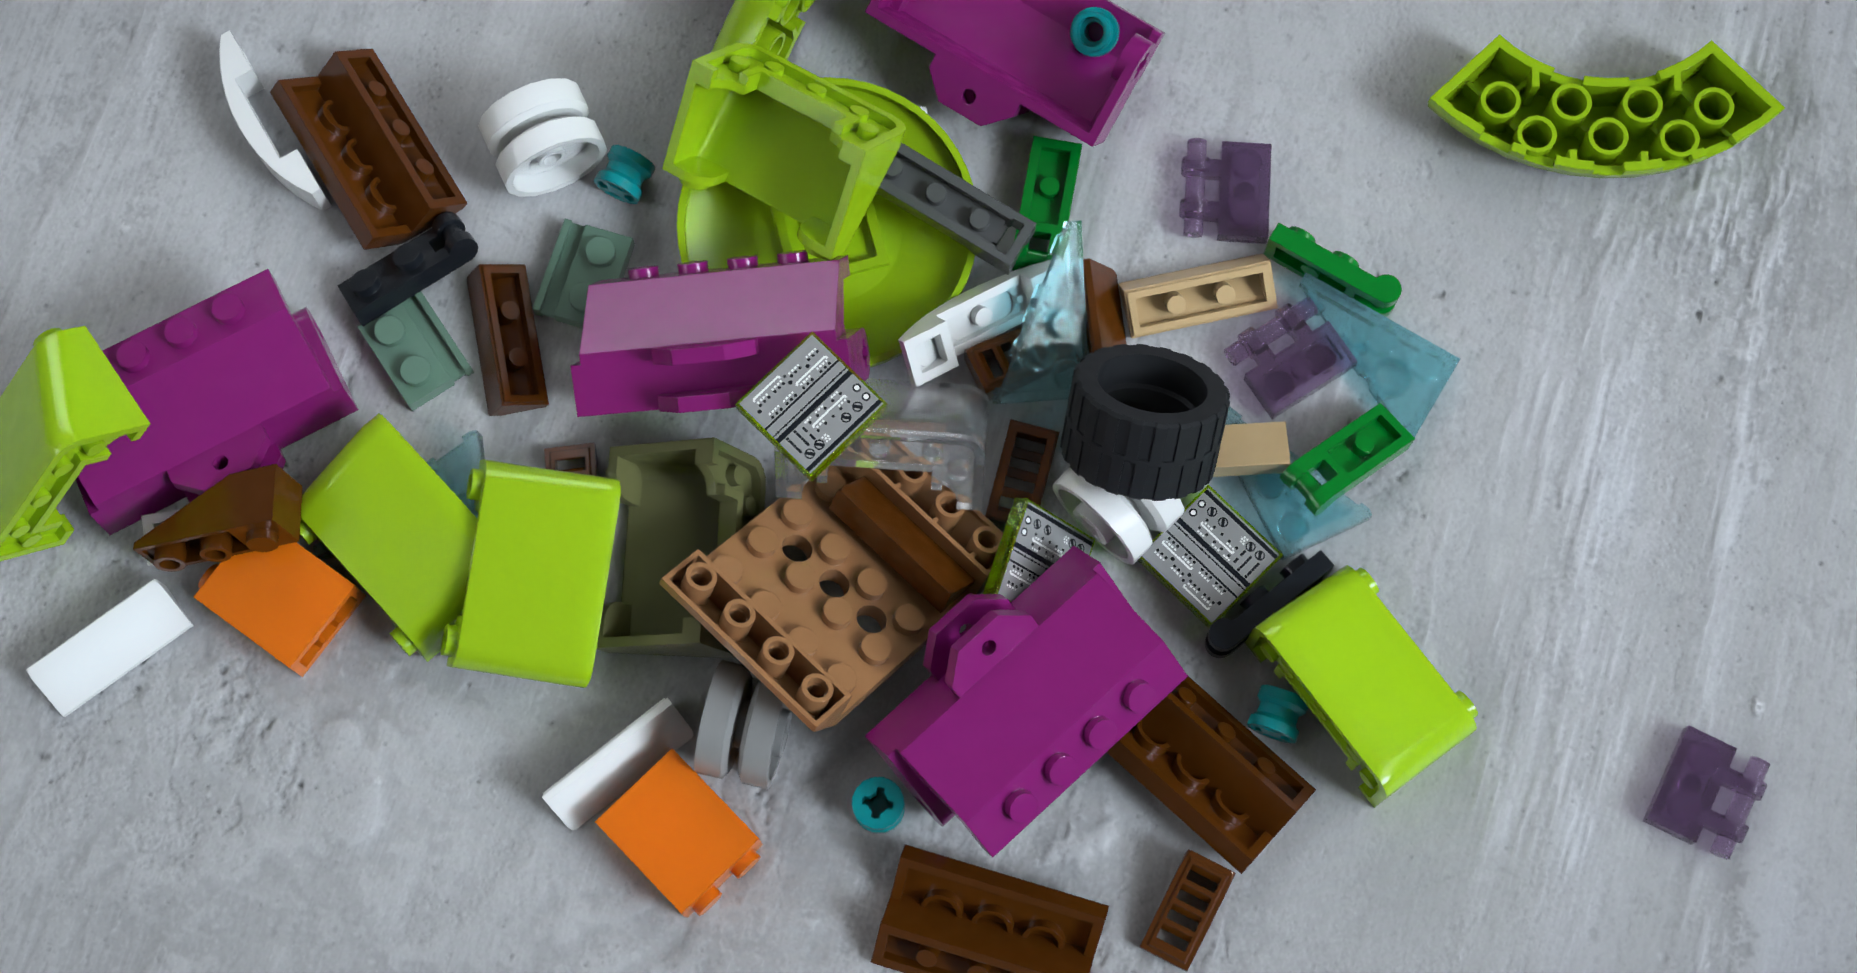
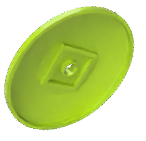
(894, 258)

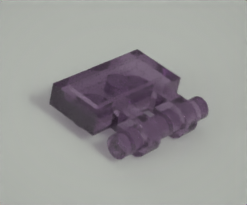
(1243, 191)
(1297, 370)
(1691, 785)

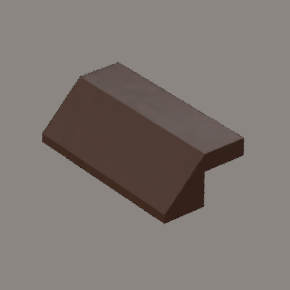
(368, 149)
(1212, 773)
(982, 921)

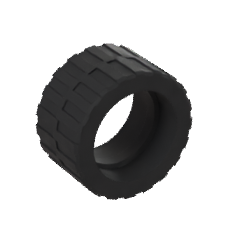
(1144, 422)

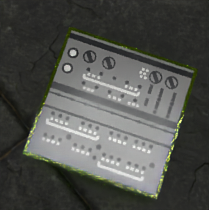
(811, 406)
(1030, 546)
(1210, 557)

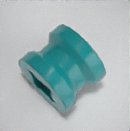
(624, 174)
(1277, 714)
(877, 814)

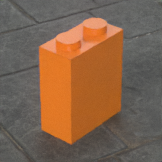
(281, 601)
(681, 835)

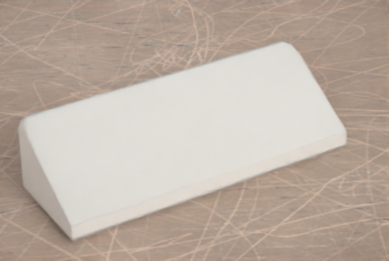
(109, 647)
(617, 764)

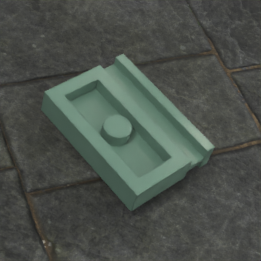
(580, 259)
(416, 350)

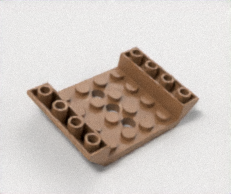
(797, 635)

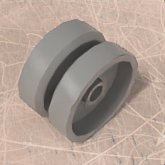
(736, 722)

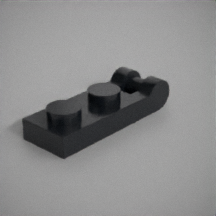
(409, 268)
(1299, 576)

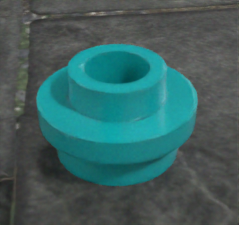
(1080, 27)

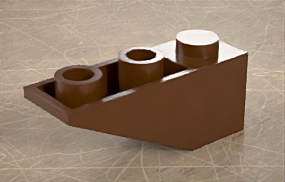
(233, 517)

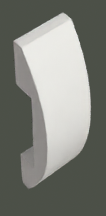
(239, 84)
(966, 320)

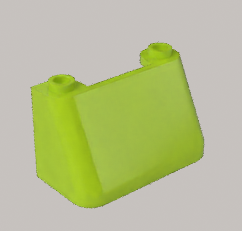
(783, 141)
(52, 424)
(394, 532)
(535, 573)
(1364, 681)

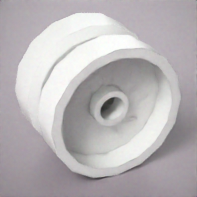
(542, 137)
(1115, 520)

